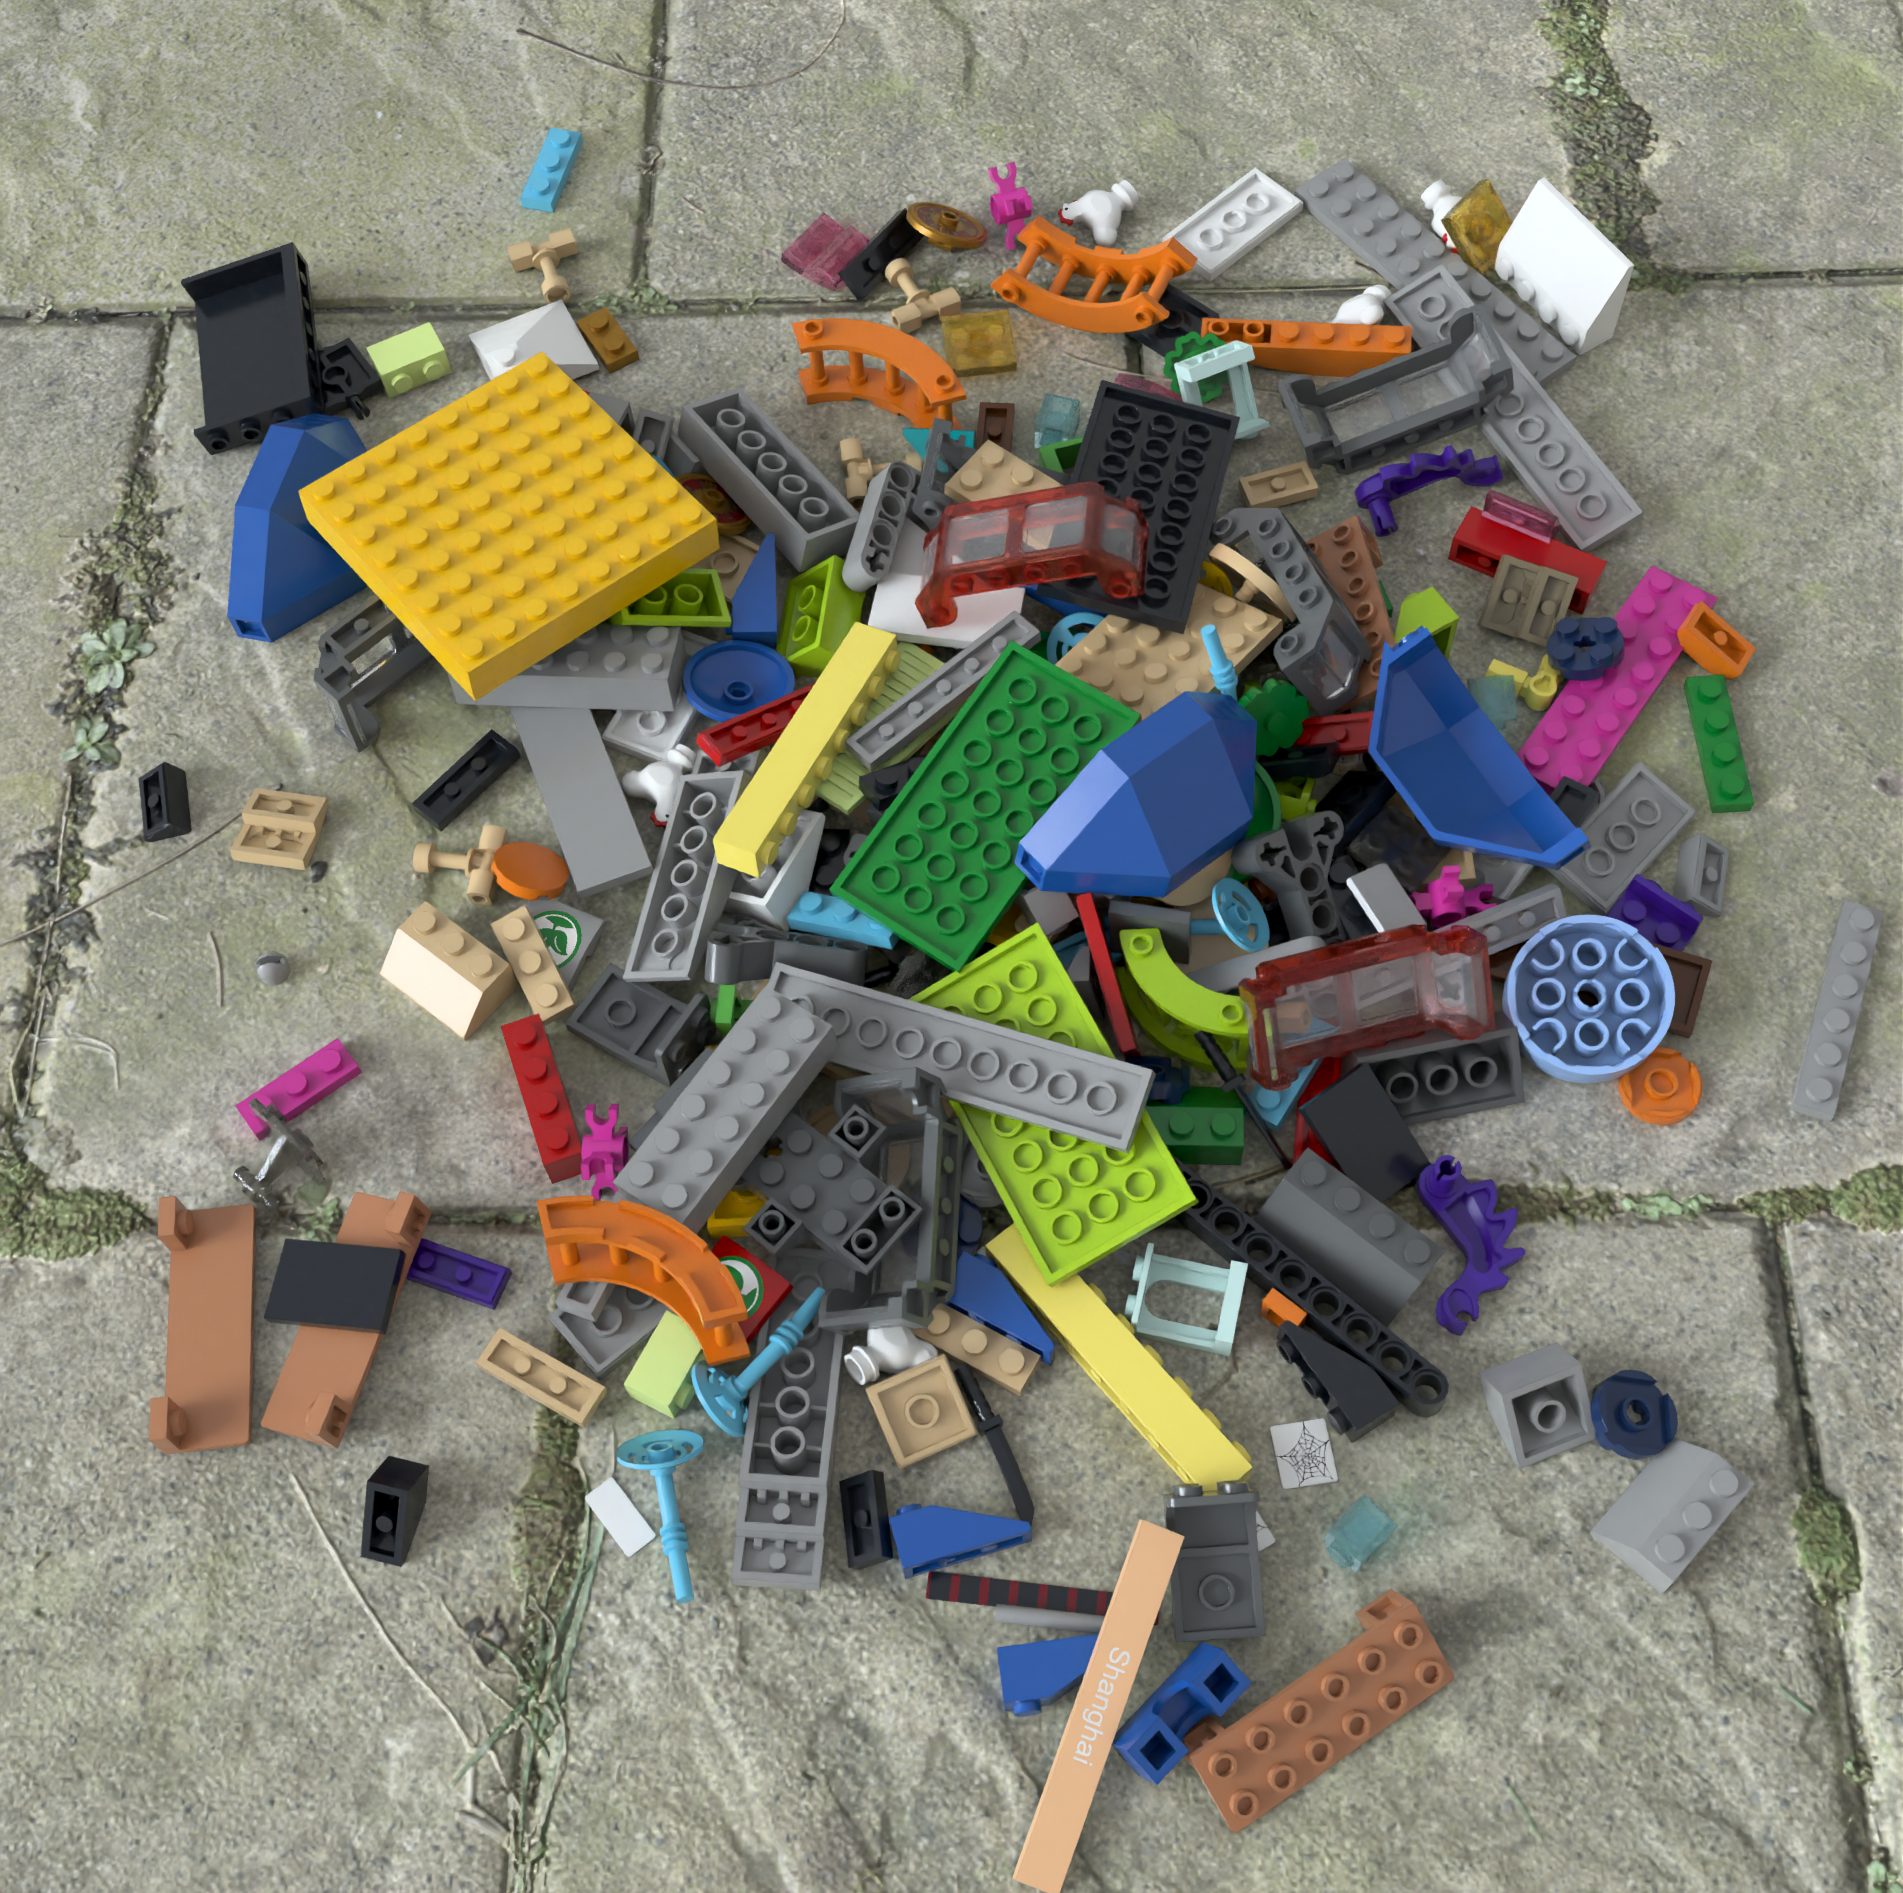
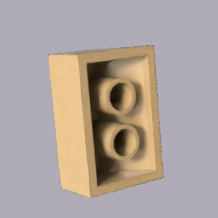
(447, 971)

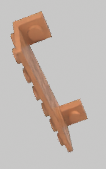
(1350, 560)
(208, 1328)
(331, 1365)
(1320, 1713)

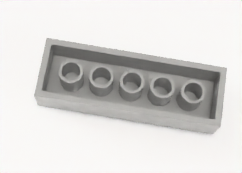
(769, 477)
(599, 670)
(728, 1110)

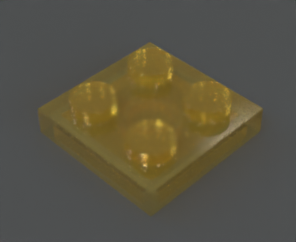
(1478, 225)
(979, 343)

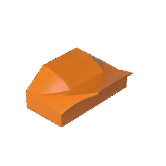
(1714, 642)

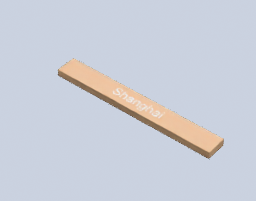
(1098, 1708)

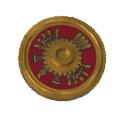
(946, 226)
(712, 496)

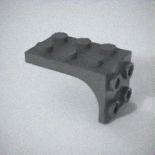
(643, 1025)
(1218, 1565)

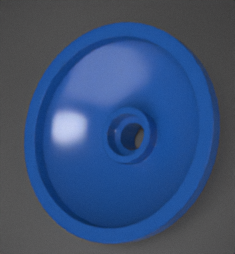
(735, 678)

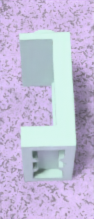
(1234, 359)
(1160, 1268)

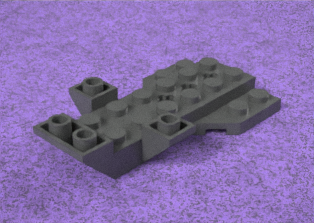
(816, 1185)

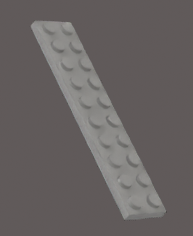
(1406, 250)
(1527, 427)
(977, 1060)

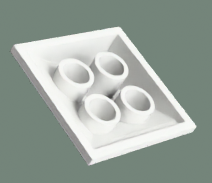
(522, 337)
(783, 882)

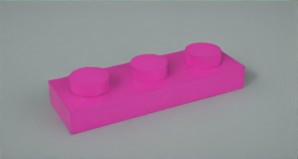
(303, 1084)

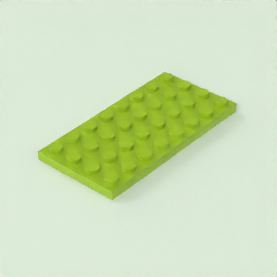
(1061, 1191)

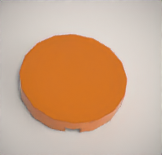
(530, 870)
(1662, 1088)

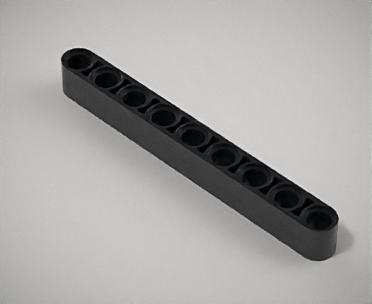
(1313, 1291)

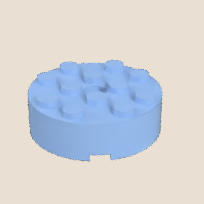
(1614, 965)

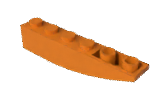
(1314, 346)

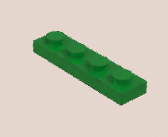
(1718, 744)

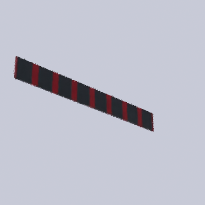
(998, 1591)

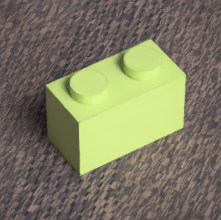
(409, 359)
(664, 1367)

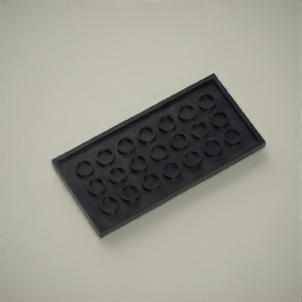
(1175, 466)

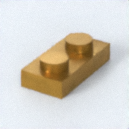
(607, 340)

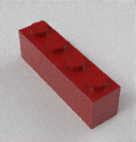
(1483, 541)
(544, 1097)

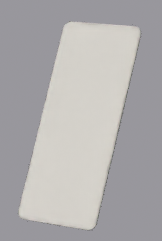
(620, 1517)

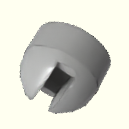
(270, 971)

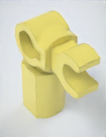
(1538, 690)

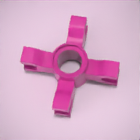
(1009, 204)
(1448, 902)
(604, 1150)

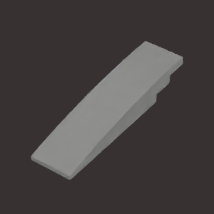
(582, 797)
(687, 882)
(791, 1440)

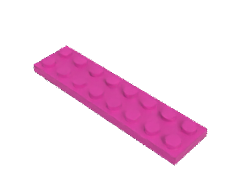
(1596, 714)

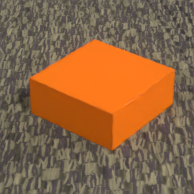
(1278, 1309)

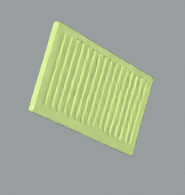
(842, 785)

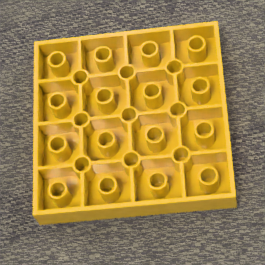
(509, 523)

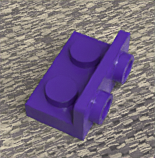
(1657, 914)

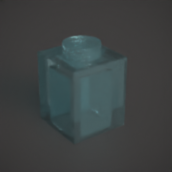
(1056, 420)
(1495, 698)
(1359, 1534)

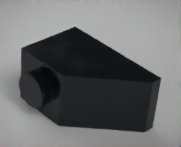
(393, 1509)

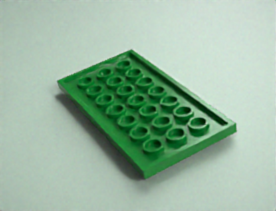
(948, 843)

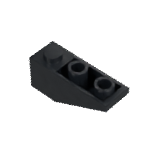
(1345, 1385)

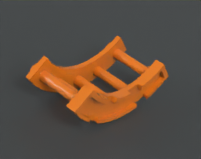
(1106, 265)
(920, 402)
(651, 1254)

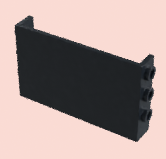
(255, 346)

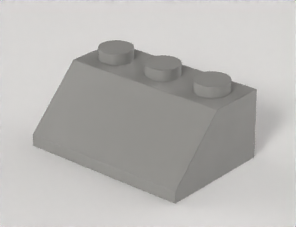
(1671, 1511)

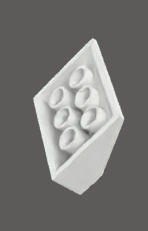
(1564, 268)

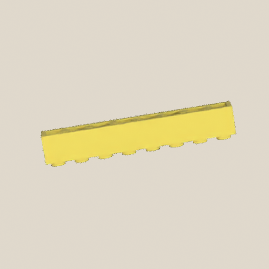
(806, 750)
(1124, 1369)

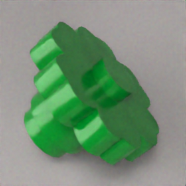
(1190, 346)
(1278, 714)

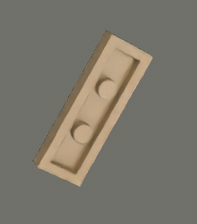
(534, 965)
(980, 1347)
(541, 1377)

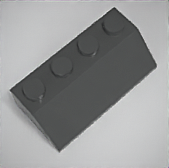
(1448, 1076)
(1348, 1236)

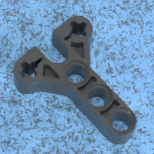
(1296, 868)
(749, 950)

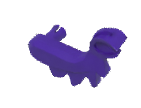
(1423, 469)
(1480, 1234)

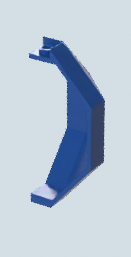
(279, 561)
(1458, 766)
(1150, 804)

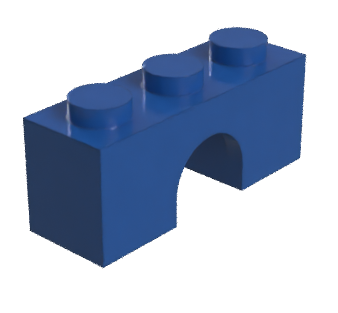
(1198, 1687)

